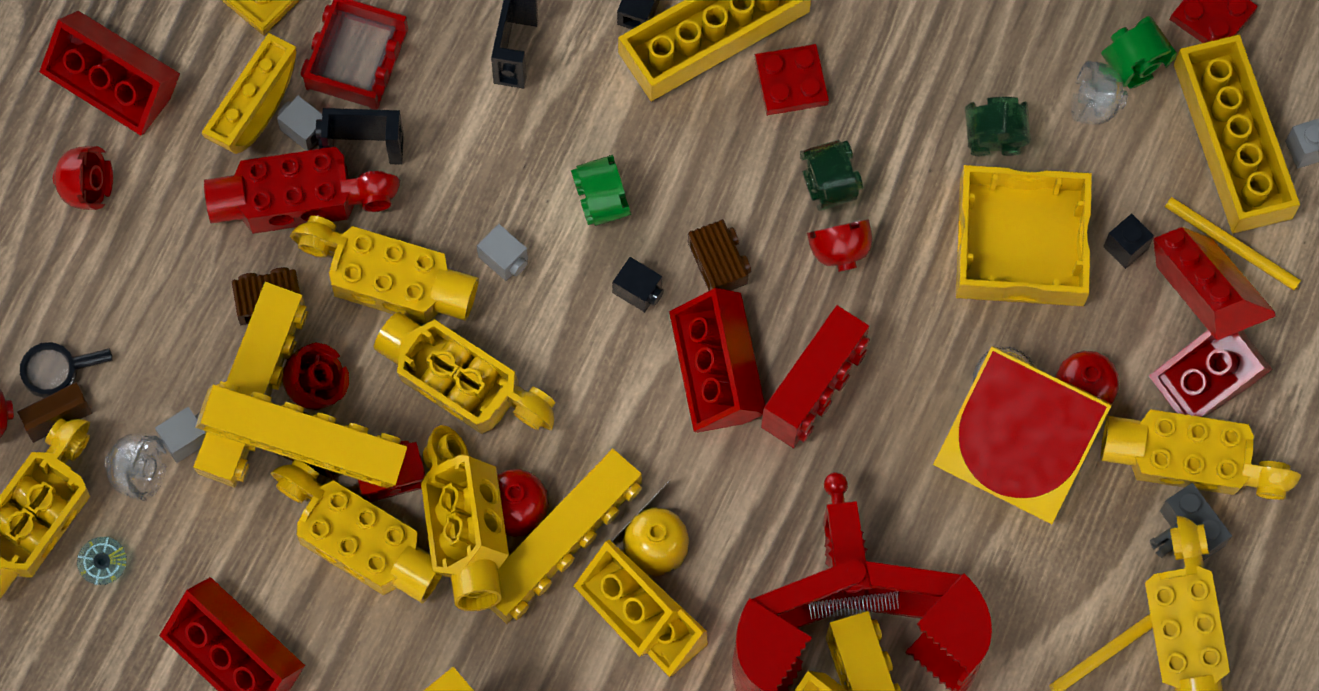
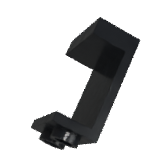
(510, 64)
(362, 125)

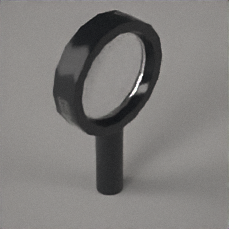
(51, 367)

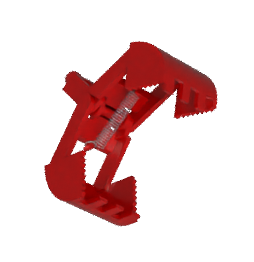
(949, 604)

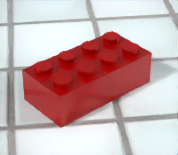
(815, 377)

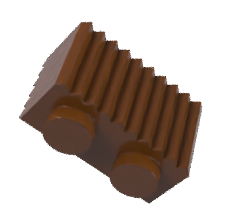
(718, 257)
(249, 286)

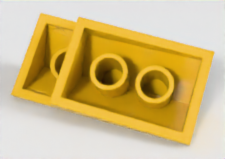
(640, 610)

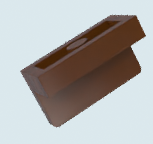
(43, 414)

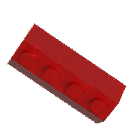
(108, 71)
(1209, 282)
(717, 360)
(228, 643)

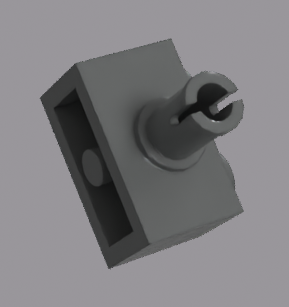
(1193, 506)

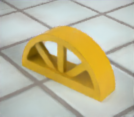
(253, 96)

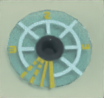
(101, 560)

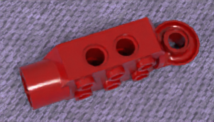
(291, 187)

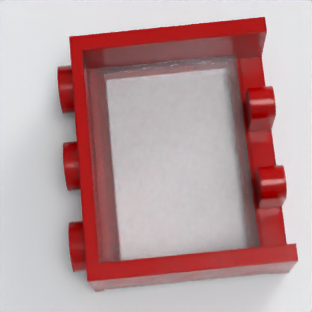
(355, 52)

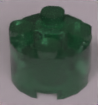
(997, 126)
(831, 174)

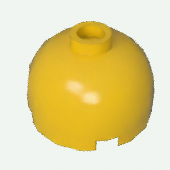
(656, 541)

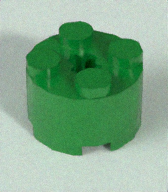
(1139, 52)
(603, 191)

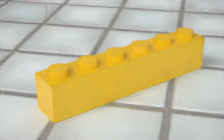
(563, 532)

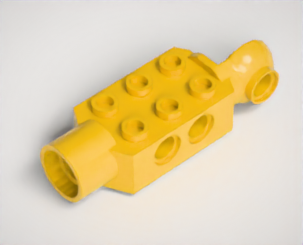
(388, 272)
(460, 375)
(1193, 449)
(41, 502)
(463, 520)
(357, 535)
(1188, 616)

